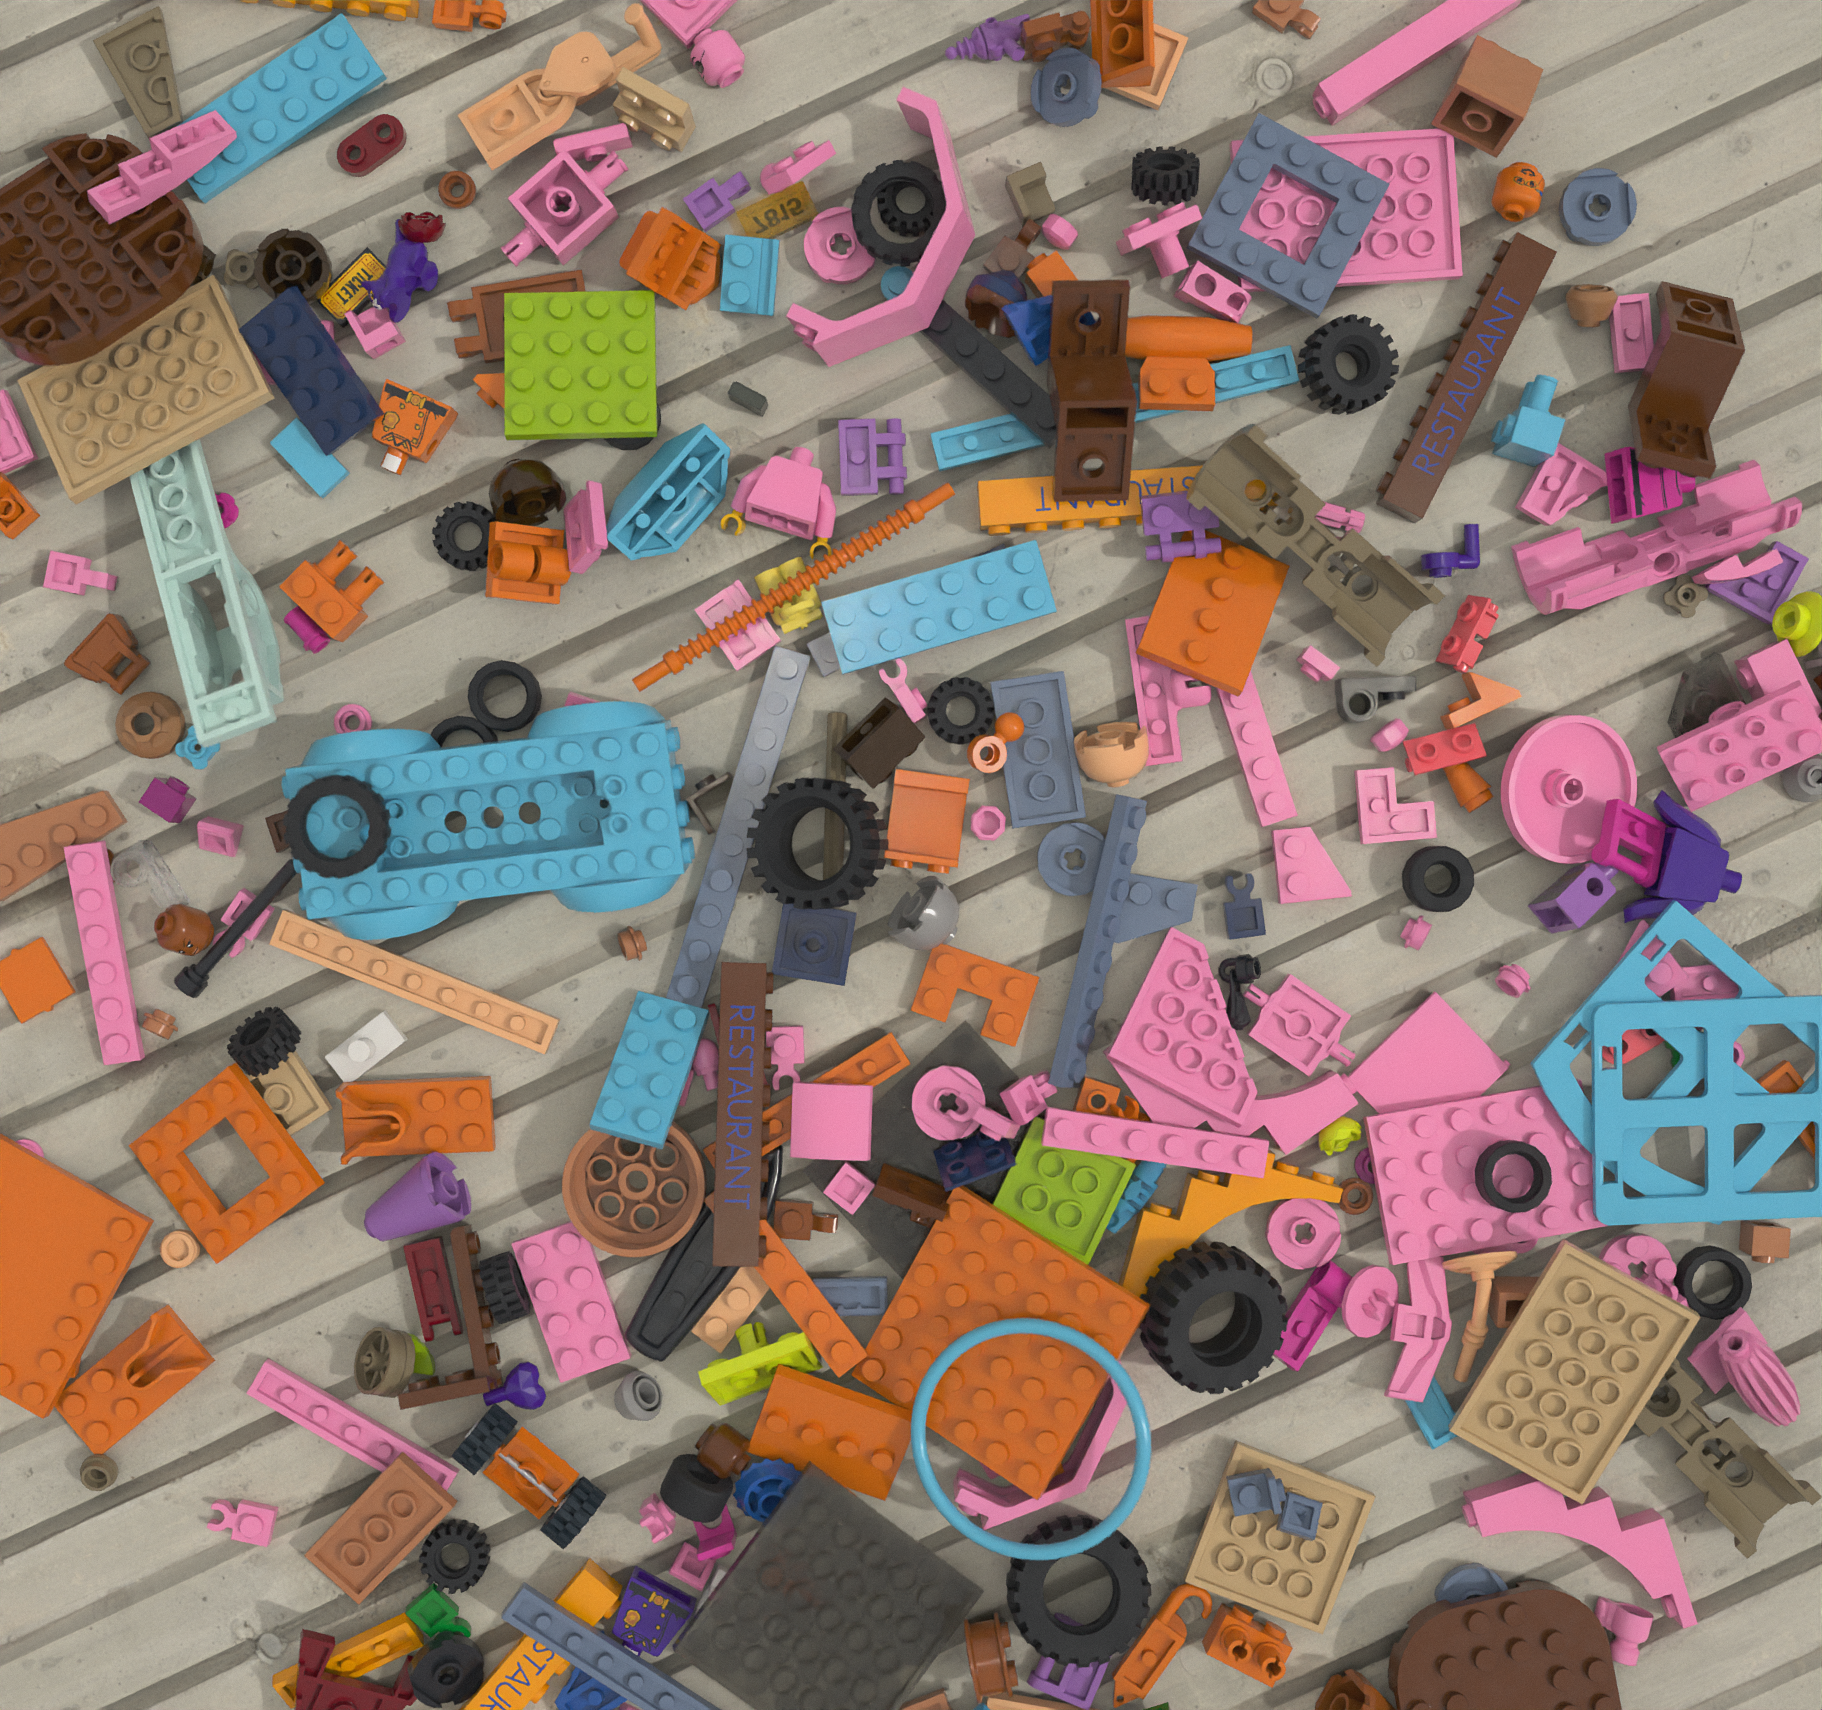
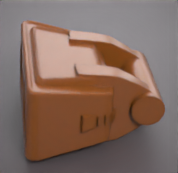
(105, 650)

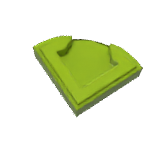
(424, 1359)

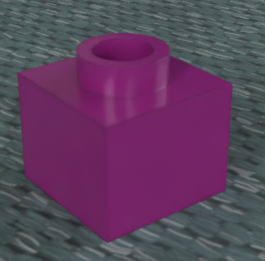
(168, 799)

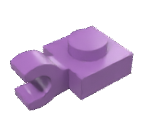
(712, 203)

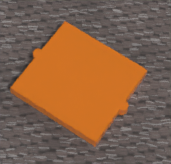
(33, 980)

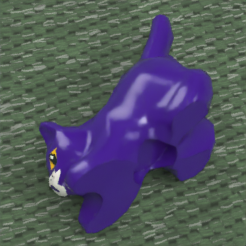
(405, 271)

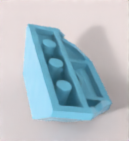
(670, 495)

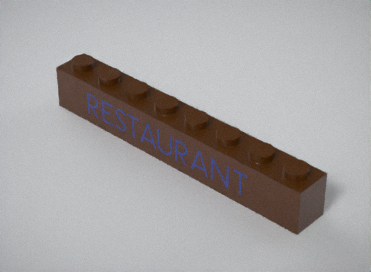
(1465, 378)
(740, 1114)

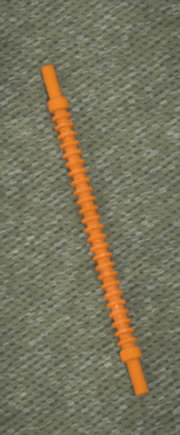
(675, 661)

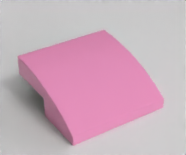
(831, 1121)

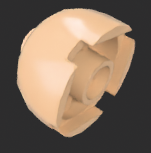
(1114, 753)

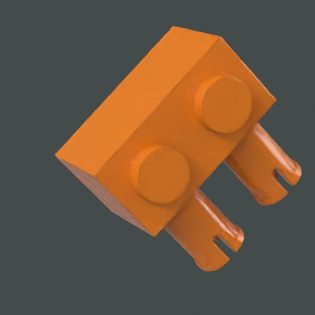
(317, 594)
(1248, 1644)

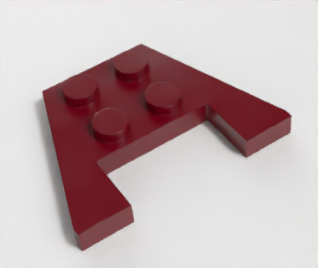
(333, 1692)

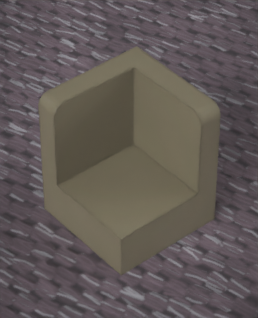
(1030, 193)

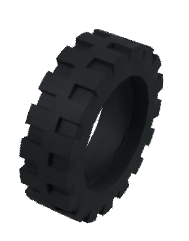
(871, 185)
(307, 853)

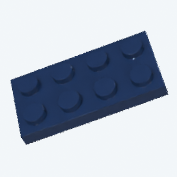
(311, 371)

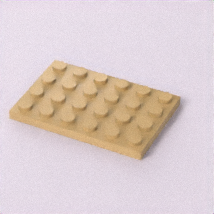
(146, 392)
(1573, 1371)

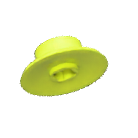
(1800, 622)

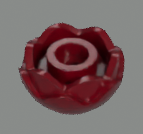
(421, 227)

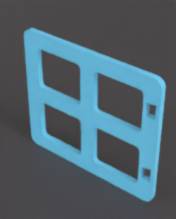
(1716, 1110)

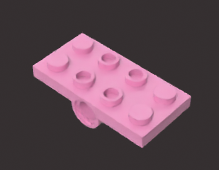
(1743, 745)

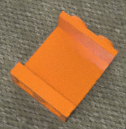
(926, 820)

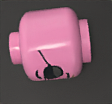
(717, 57)

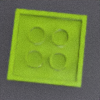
(1063, 1192)

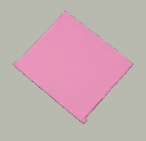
(1427, 1062)

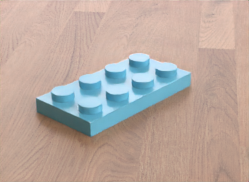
(649, 1070)

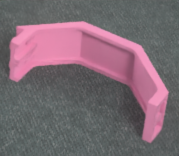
(929, 283)
(1006, 1503)

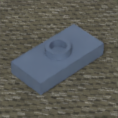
(855, 1294)

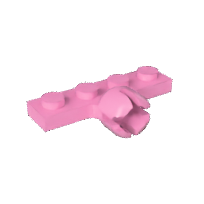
(1159, 697)

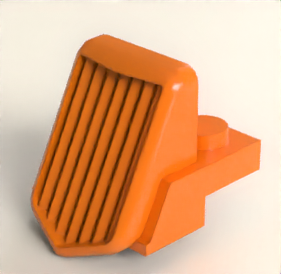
(672, 258)

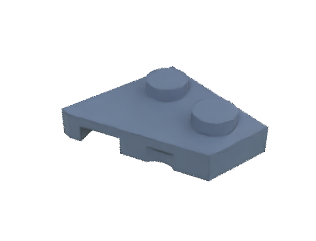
(1154, 906)

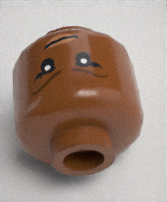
(184, 930)

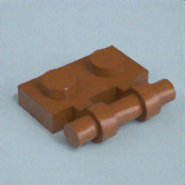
(1049, 32)

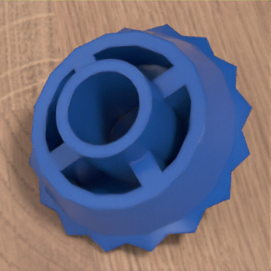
(763, 1487)

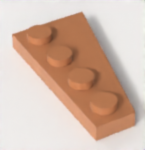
(37, 842)

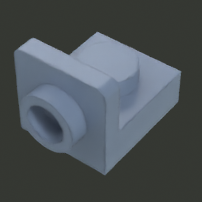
(1255, 1492)

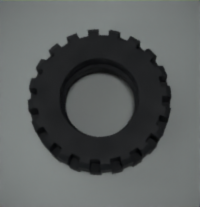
(1245, 1341)
(1094, 1640)

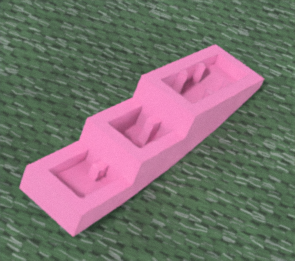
(172, 160)

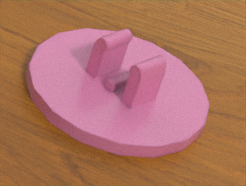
(1370, 1301)

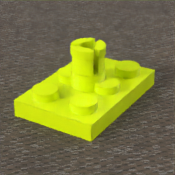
(756, 1367)

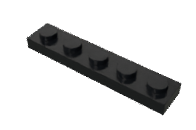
(993, 372)

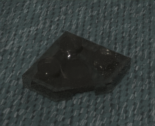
(1700, 693)

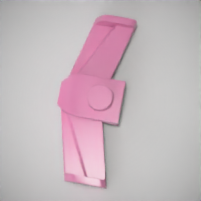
(1423, 1329)

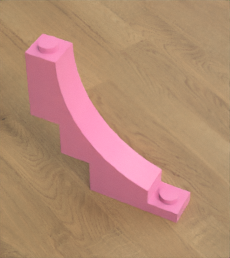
(1287, 1116)
(1635, 1541)

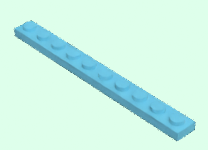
(1007, 435)

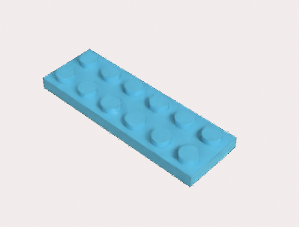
(287, 102)
(939, 607)

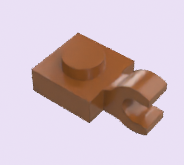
(796, 1220)

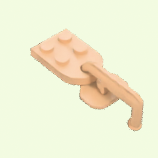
(546, 98)

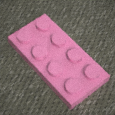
(571, 1301)

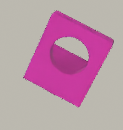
(716, 1541)

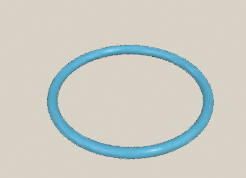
(1110, 1365)

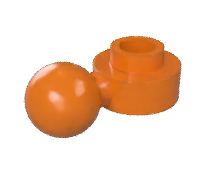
(1008, 728)

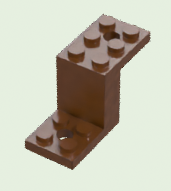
(1685, 380)
(1091, 390)

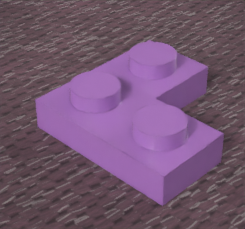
(1766, 591)

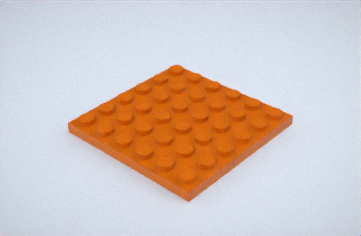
(1014, 1395)

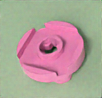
(830, 265)
(926, 1106)
(1640, 1248)
(1306, 1252)

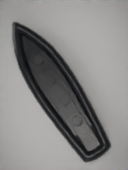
(688, 1281)

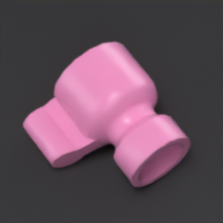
(1628, 1623)

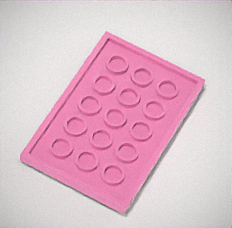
(1413, 228)
(1427, 1174)

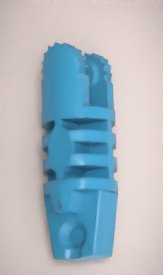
(1136, 1193)

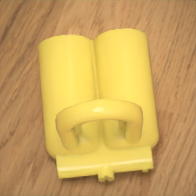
(801, 609)

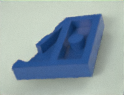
(1032, 325)

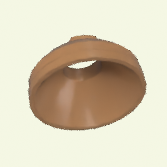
(167, 730)

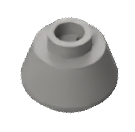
(1804, 779)
(638, 1397)

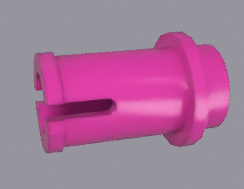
(307, 630)

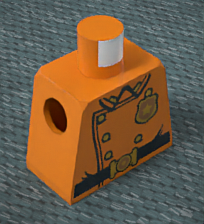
(410, 425)

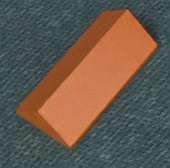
(1123, 41)

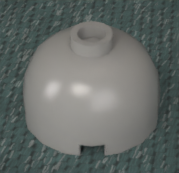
(926, 917)

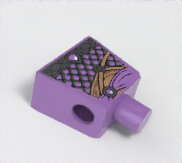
(1574, 897)

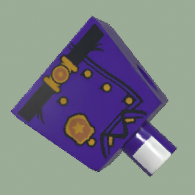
(651, 1613)

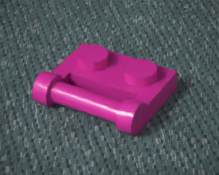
(1636, 832)

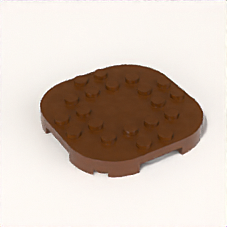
(72, 276)
(1505, 1653)

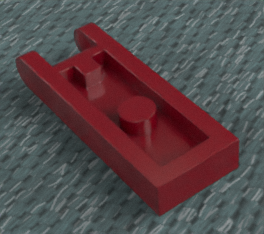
(432, 1285)

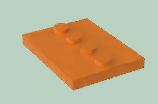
(1213, 614)
(835, 1428)

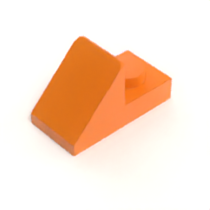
(1486, 697)

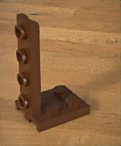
(478, 1322)

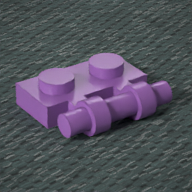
(859, 457)
(1174, 513)

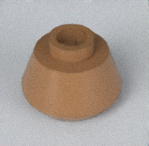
(1590, 303)

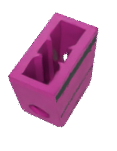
(1641, 490)

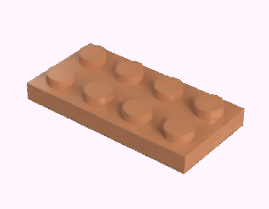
(380, 1528)

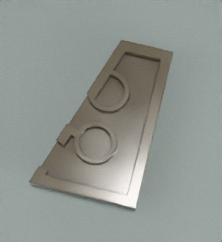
(144, 70)

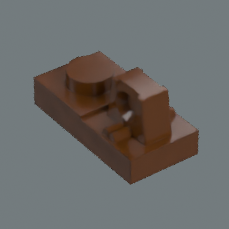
(912, 1192)

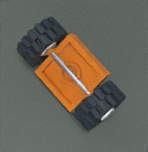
(530, 1475)

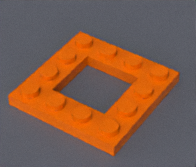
(290, 1172)

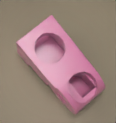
(1213, 293)

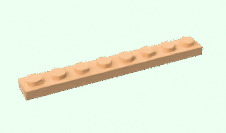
(415, 981)

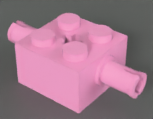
(567, 184)

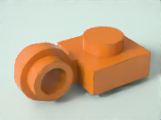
(461, 13)

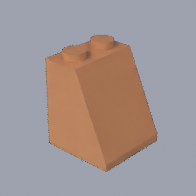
(1488, 96)

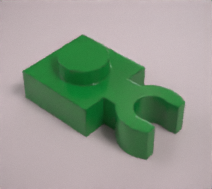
(436, 1612)

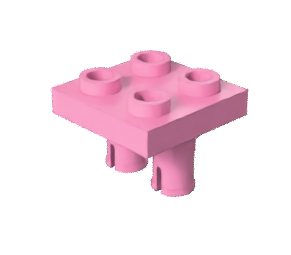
(1161, 237)

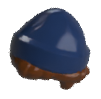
(988, 295)

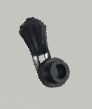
(1246, 971)

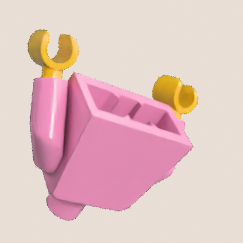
(786, 498)

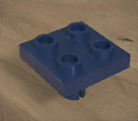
(814, 944)

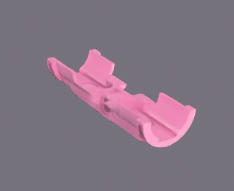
(1727, 519)

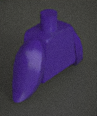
(1690, 865)

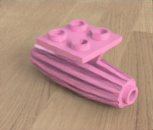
(1741, 1356)

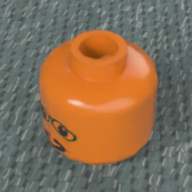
(1518, 191)

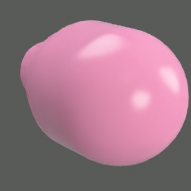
(706, 1063)

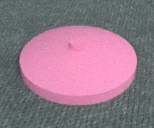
(1560, 786)

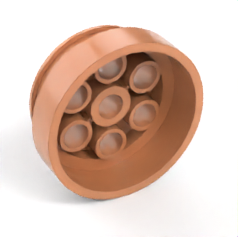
(622, 1231)

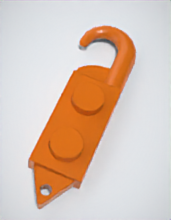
(1155, 1646)

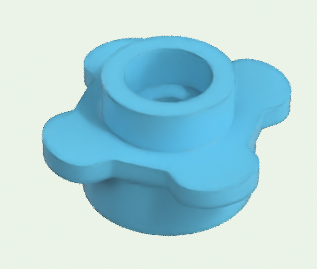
(198, 758)

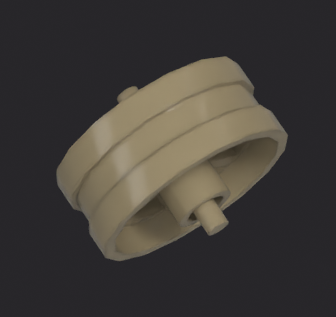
(384, 1362)

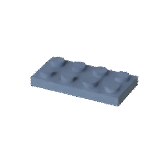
(1042, 763)

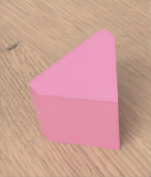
(219, 836)
(689, 1569)

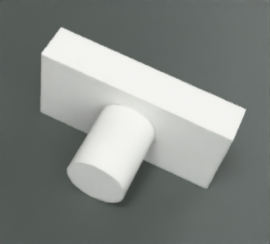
(366, 1048)

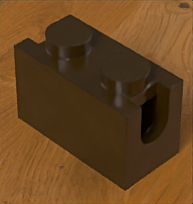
(879, 743)

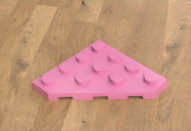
(1182, 1033)

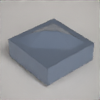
(1299, 1516)

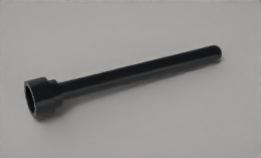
(194, 979)

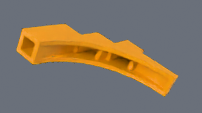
(1206, 1203)

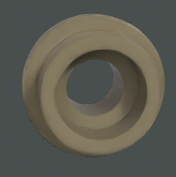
(97, 1480)

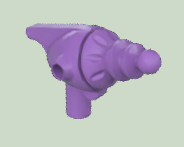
(992, 40)

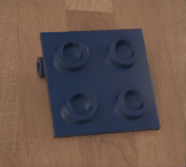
(972, 1159)

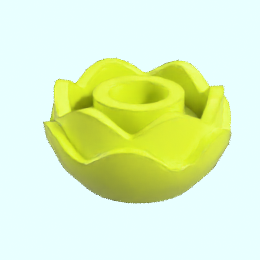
(1339, 1135)

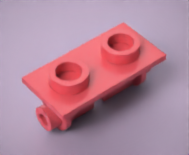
(1473, 618)
(1443, 749)

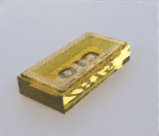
(778, 213)

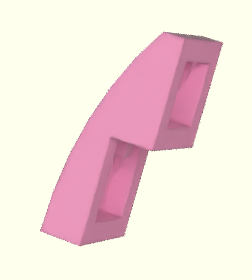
(1731, 568)

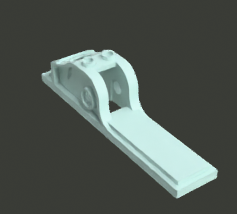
(187, 543)

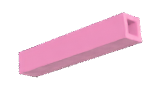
(1404, 55)

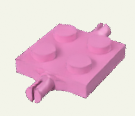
(1299, 1024)

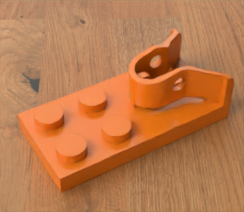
(417, 1116)
(133, 1380)

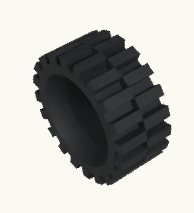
(775, 836)

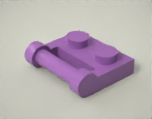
(1074, 1684)

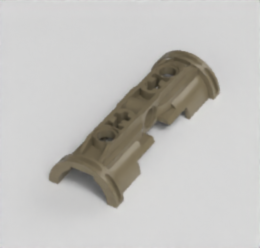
(1365, 616)
(1740, 1502)

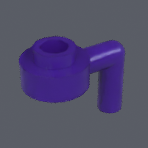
(1442, 563)

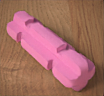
(1336, 516)

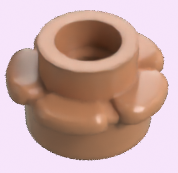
(632, 943)
(160, 1024)

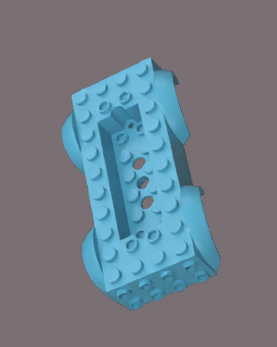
(603, 836)

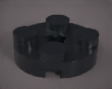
(441, 1653)

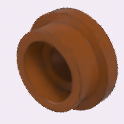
(454, 179)
(1364, 1201)

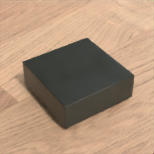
(748, 398)

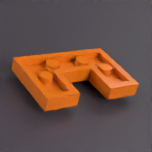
(1005, 986)

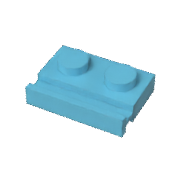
(749, 275)

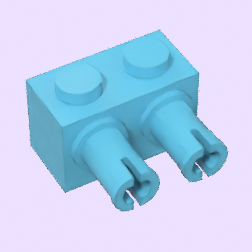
(1530, 431)

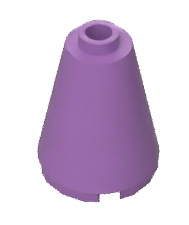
(419, 1201)

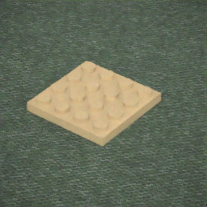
(1272, 1569)

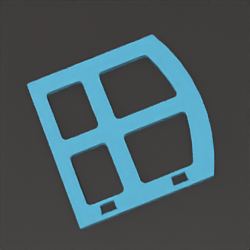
(1627, 984)

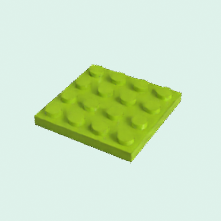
(580, 365)

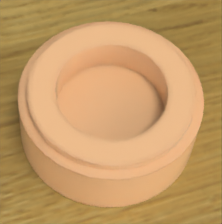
(179, 1248)

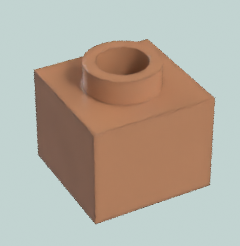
(1764, 1240)

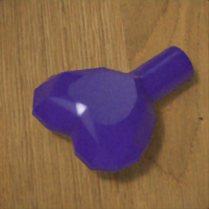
(519, 1388)

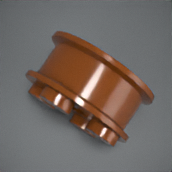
(988, 1657)

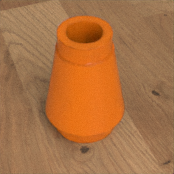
(1468, 786)

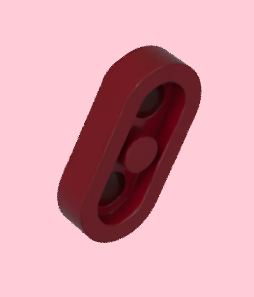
(373, 148)

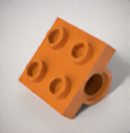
(526, 563)

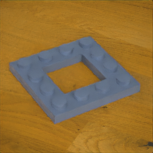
(1277, 147)

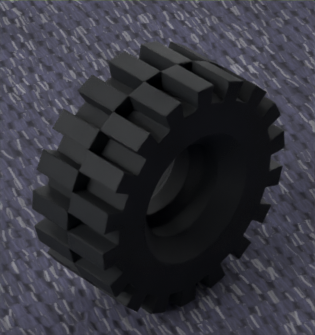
(1368, 351)

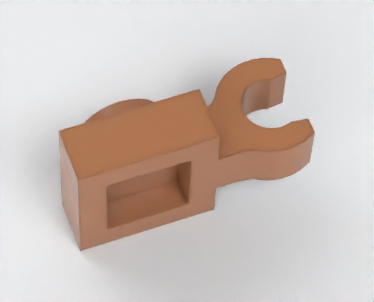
(1287, 12)

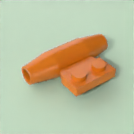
(1178, 358)

